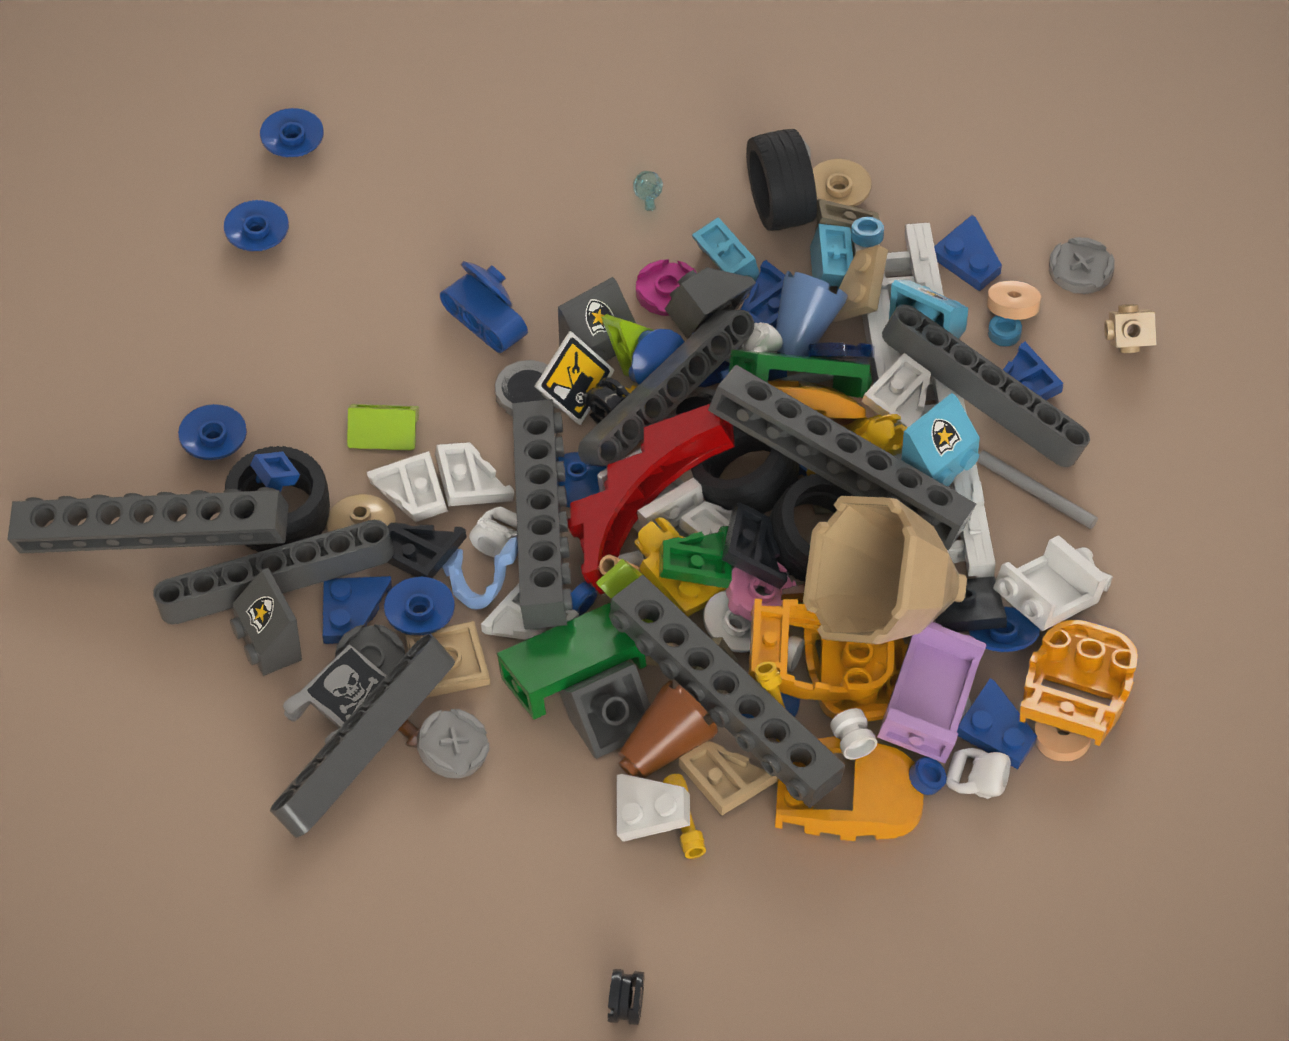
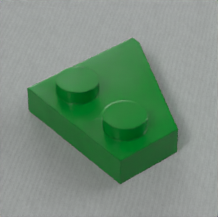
(696, 559)

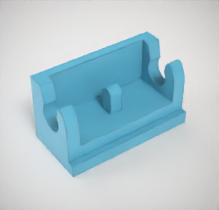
(726, 249)
(831, 253)

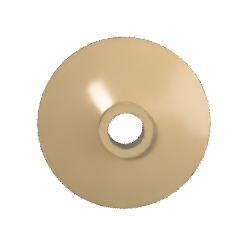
(842, 182)
(348, 509)

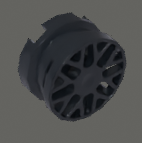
(604, 398)
(621, 996)

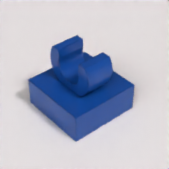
(274, 470)

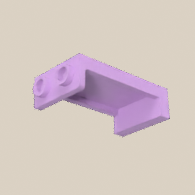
(932, 691)

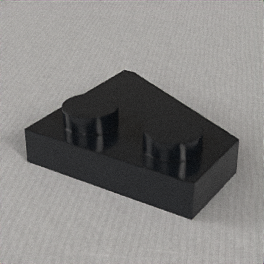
(752, 545)
(422, 549)

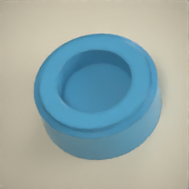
(867, 232)
(1004, 331)

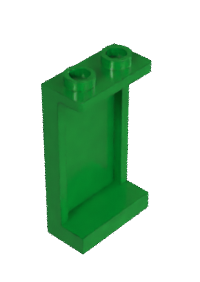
(848, 378)
(565, 658)

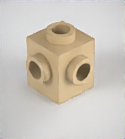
(1141, 332)

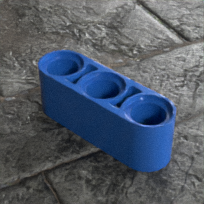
(483, 313)

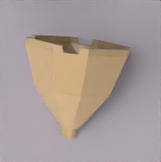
(878, 572)

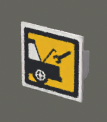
(571, 375)

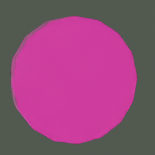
(657, 282)

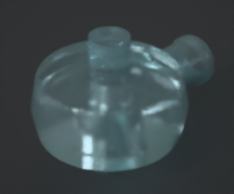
(648, 187)

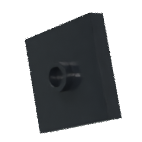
(979, 609)

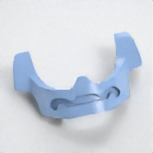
(461, 589)

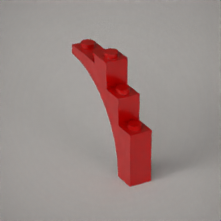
(631, 483)

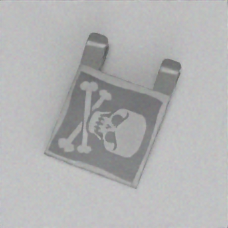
(337, 688)

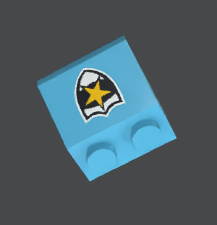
(940, 309)
(942, 442)

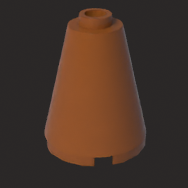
(665, 732)

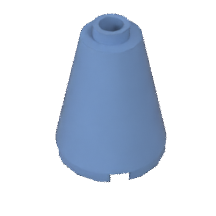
(805, 312)

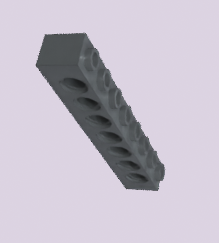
(836, 451)
(540, 514)
(264, 526)
(746, 696)

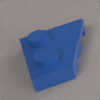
(969, 254)
(765, 295)
(1034, 373)
(351, 604)
(996, 725)

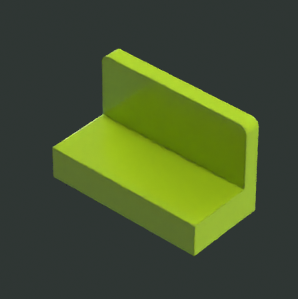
(382, 426)

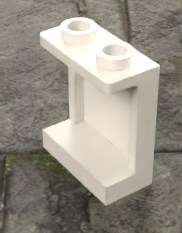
(670, 504)
(1052, 585)

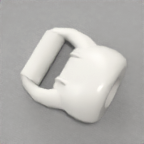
(763, 339)
(491, 536)
(987, 776)

